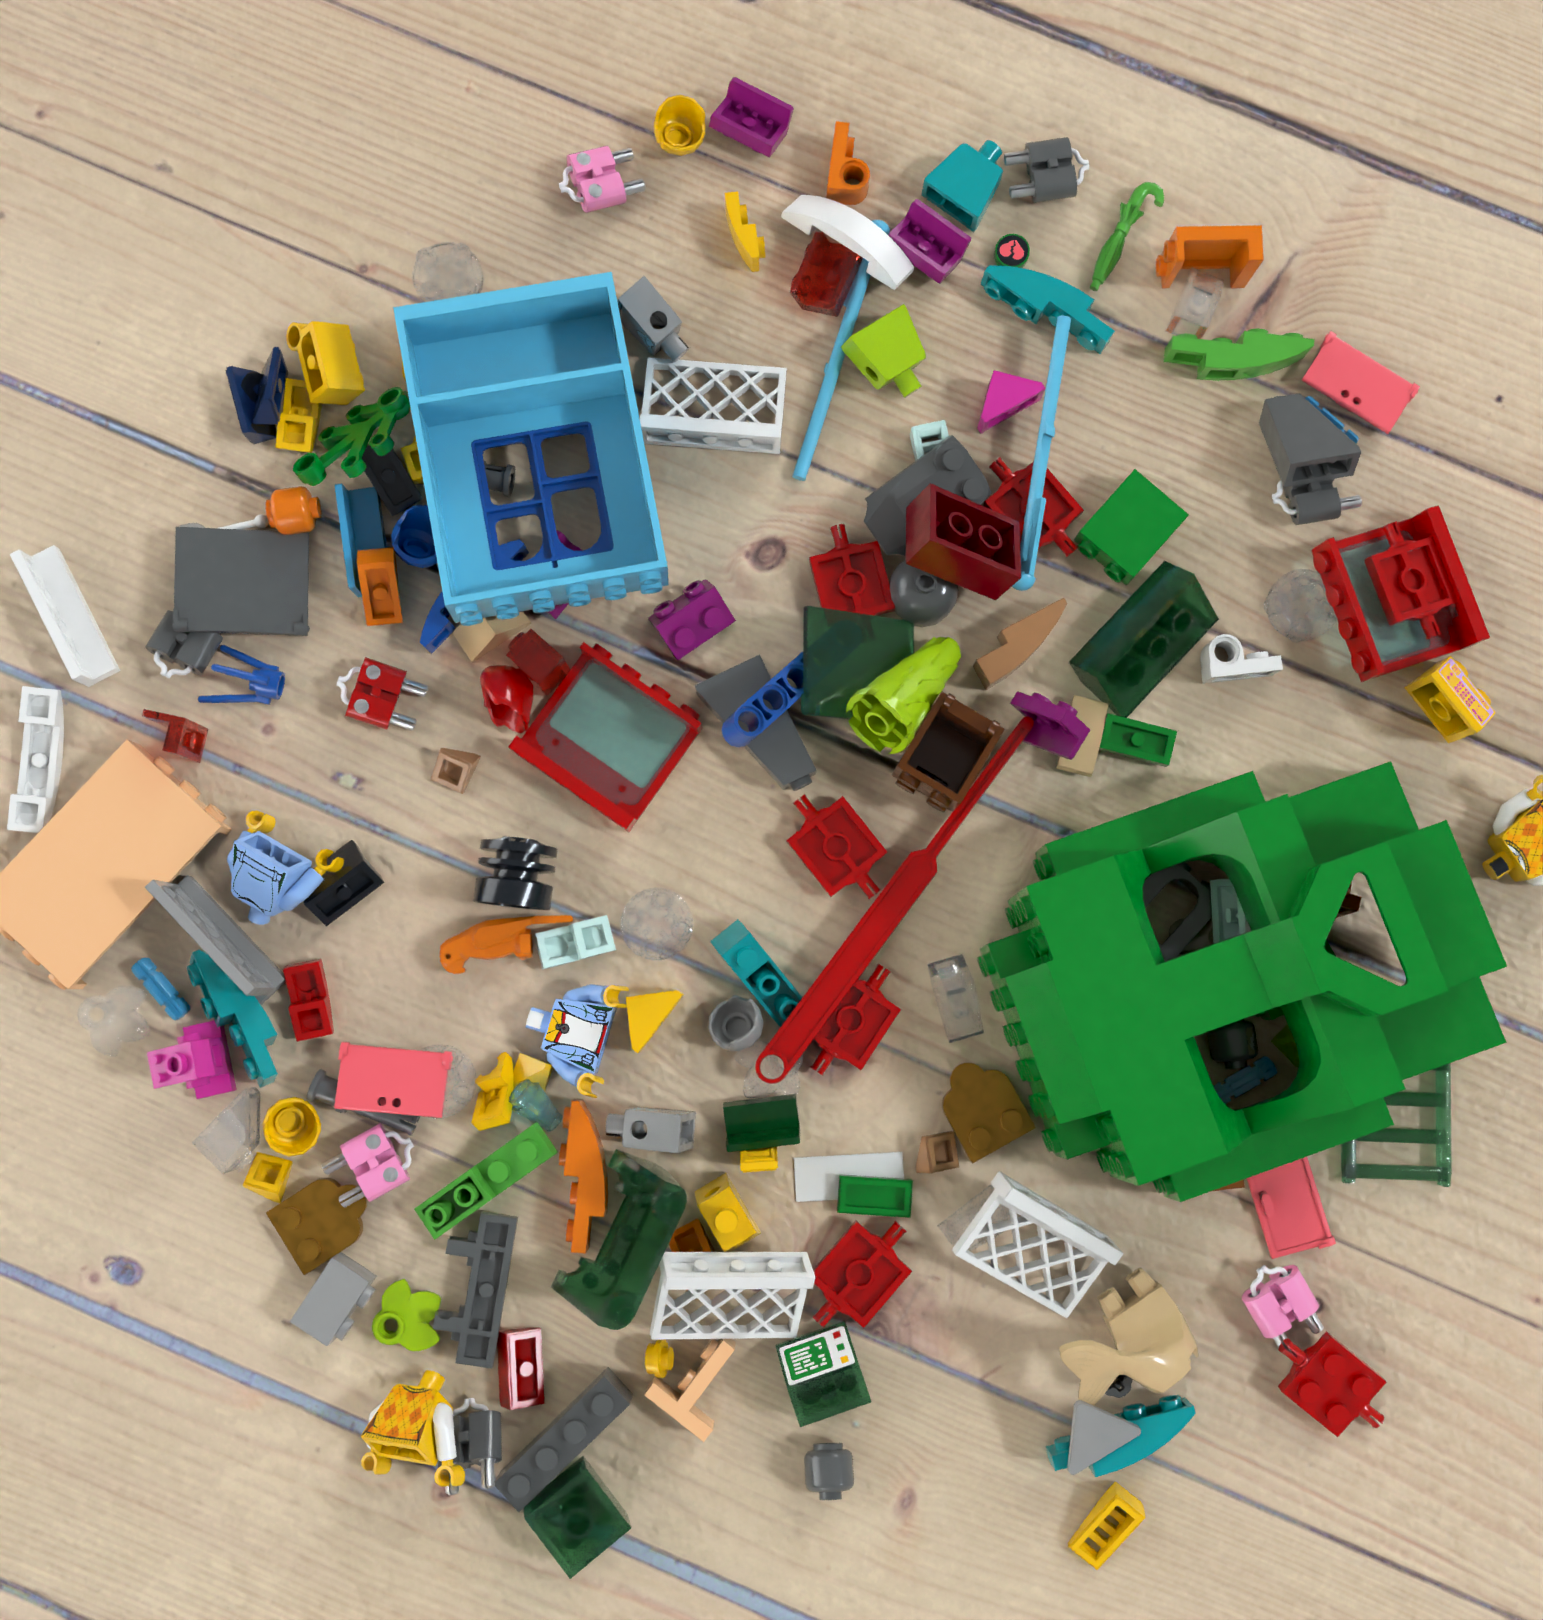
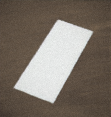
(819, 1175)

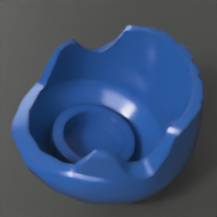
(414, 538)

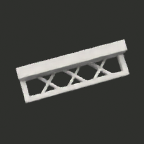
(66, 615)

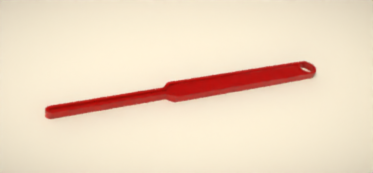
(877, 924)

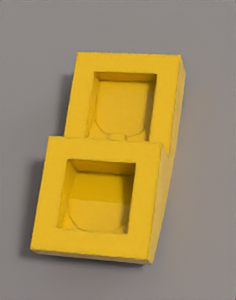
(299, 419)

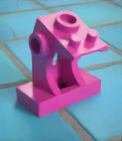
(198, 1060)

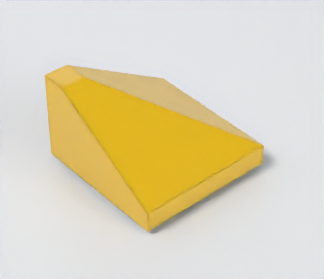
(532, 1069)
(268, 1176)

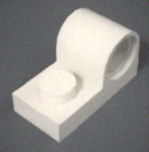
(1236, 668)

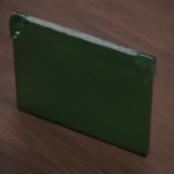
(845, 655)

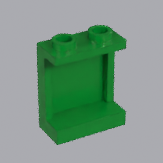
(1130, 528)

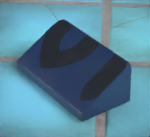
(271, 389)
(244, 390)

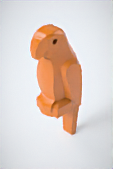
(493, 941)

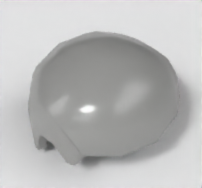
(736, 1023)

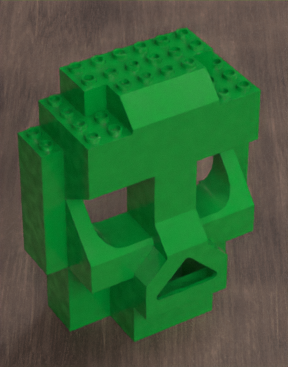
(1114, 1024)

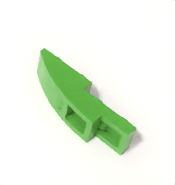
(1251, 356)
(486, 1180)

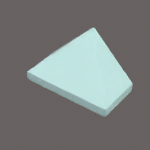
(1227, 912)

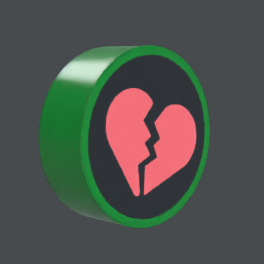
(1012, 251)

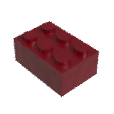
(962, 542)

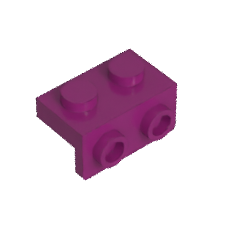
(752, 117)
(930, 241)
(691, 618)
(1054, 727)

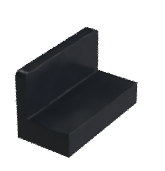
(345, 887)

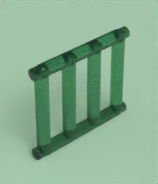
(1440, 1136)

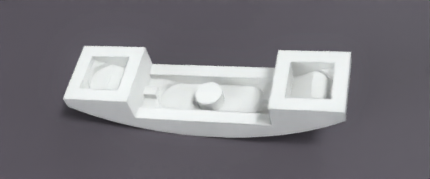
(855, 232)
(40, 759)

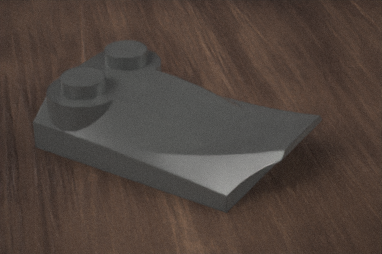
(945, 466)

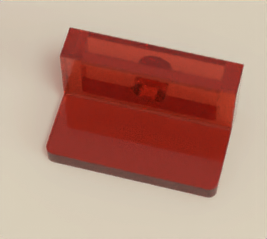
(183, 736)

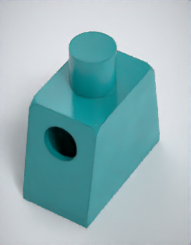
(965, 183)

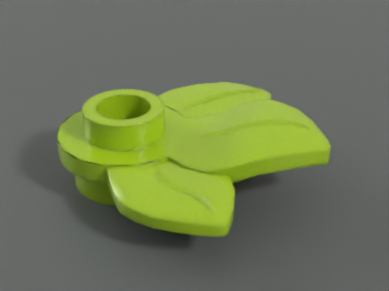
(412, 1315)

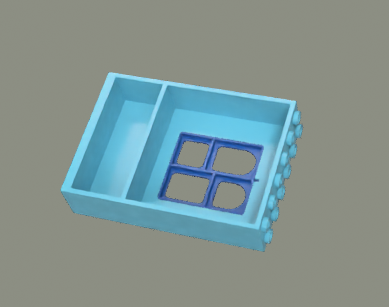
(523, 372)

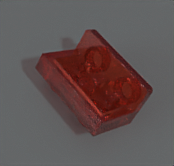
(824, 276)

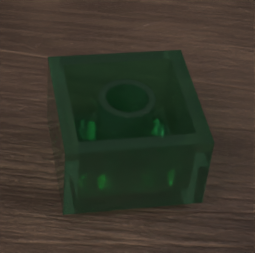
(576, 1517)

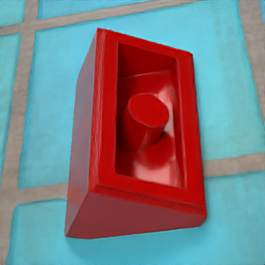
(520, 1368)

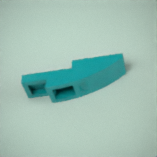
(1036, 294)
(229, 1004)
(1157, 1425)

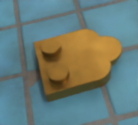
(984, 1110)
(317, 1224)

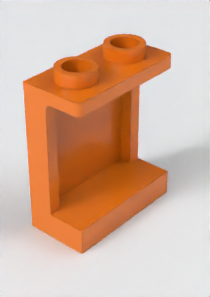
(1212, 248)

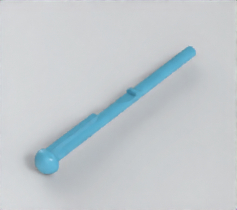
(832, 369)
(1035, 502)

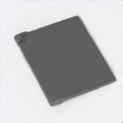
(241, 581)

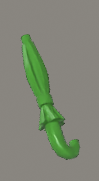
(1129, 214)

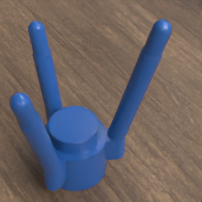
(266, 682)

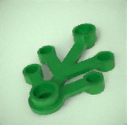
(363, 420)

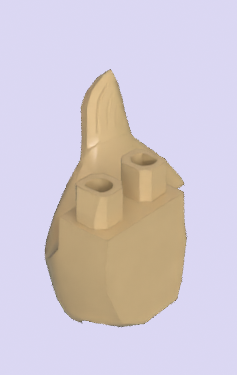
(1148, 1337)

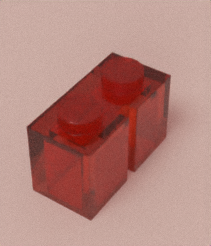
(538, 661)

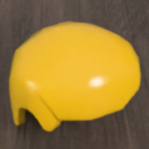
(679, 125)
(291, 1126)

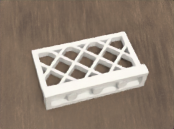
(715, 432)
(1047, 1217)
(733, 1273)

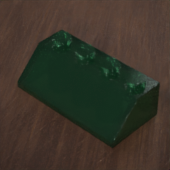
(1145, 638)

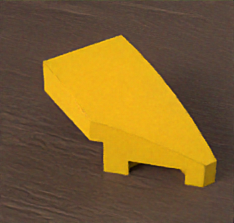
(493, 1102)

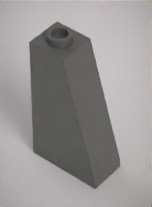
(779, 745)

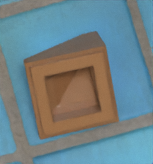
(454, 768)
(937, 1153)

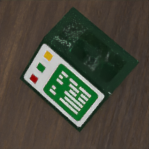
(822, 1374)

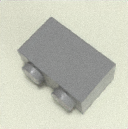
(334, 1298)

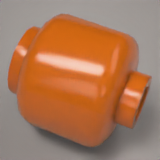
(293, 510)

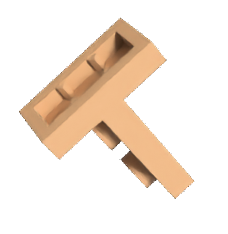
(692, 1385)

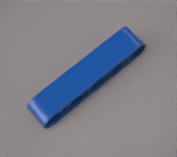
(756, 714)

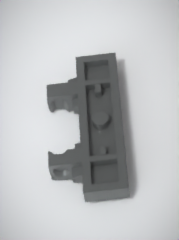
(480, 1318)

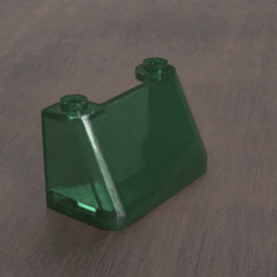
(620, 1275)

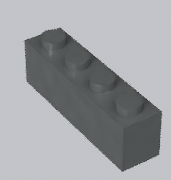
(563, 1439)

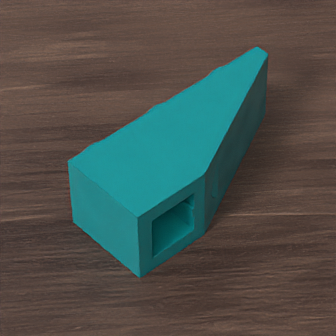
(757, 971)

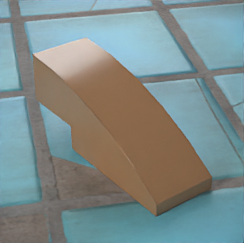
(1017, 644)

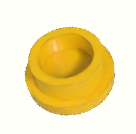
(659, 1358)

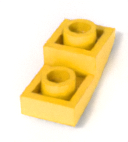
(742, 233)

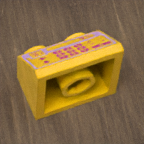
(1451, 700)

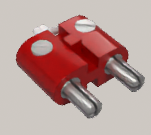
(377, 694)

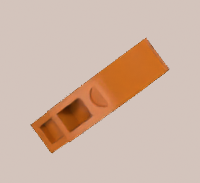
(583, 1159)

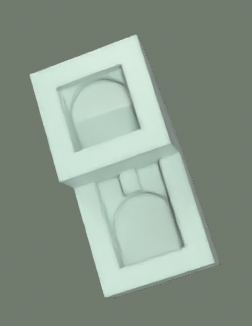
(574, 942)

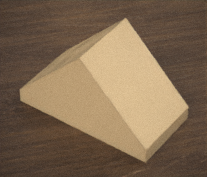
(489, 634)

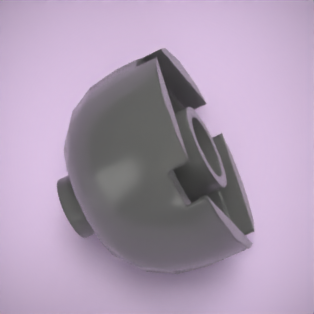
(921, 596)

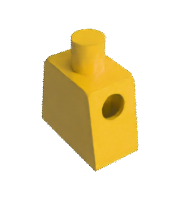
(726, 1213)

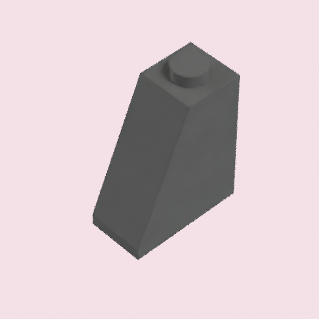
(1305, 442)

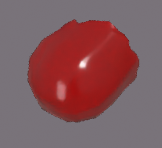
(507, 696)

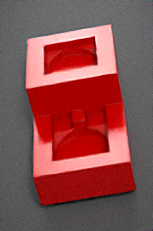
(309, 1000)

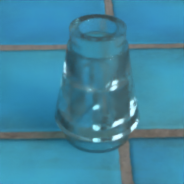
(534, 1104)

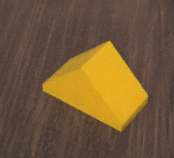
(647, 1014)

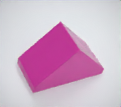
(1007, 397)

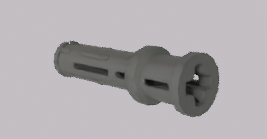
(324, 1089)

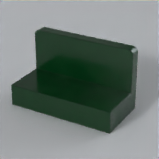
(761, 1123)

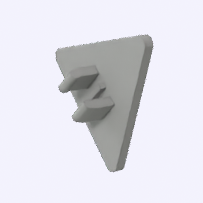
(1096, 1435)

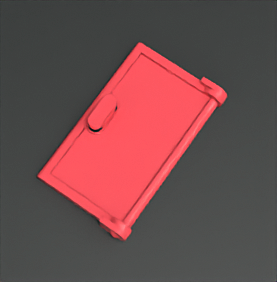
(1348, 371)
(406, 1079)
(1292, 1209)

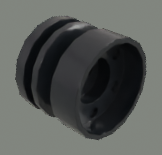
(515, 874)

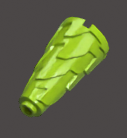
(899, 699)

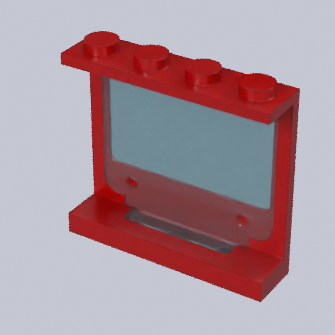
(1373, 644)
(609, 736)

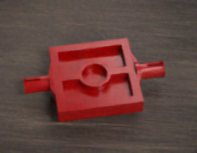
(1012, 502)
(852, 577)
(1410, 580)
(836, 846)
(857, 1024)
(860, 1273)
(1331, 1383)

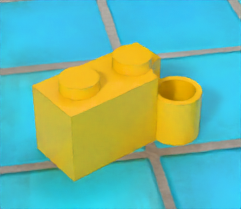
(327, 361)

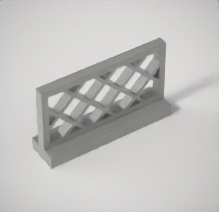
(219, 936)

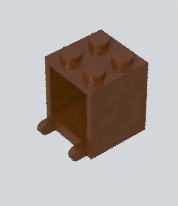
(950, 747)

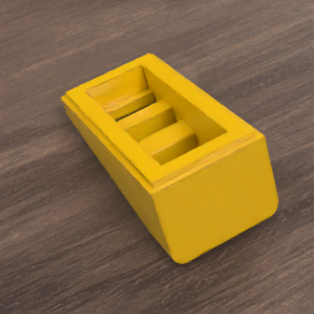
(759, 1160)
(1118, 1534)

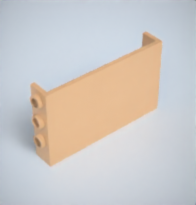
(91, 862)

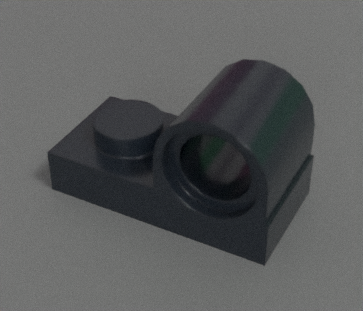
(390, 480)

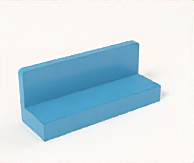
(360, 527)

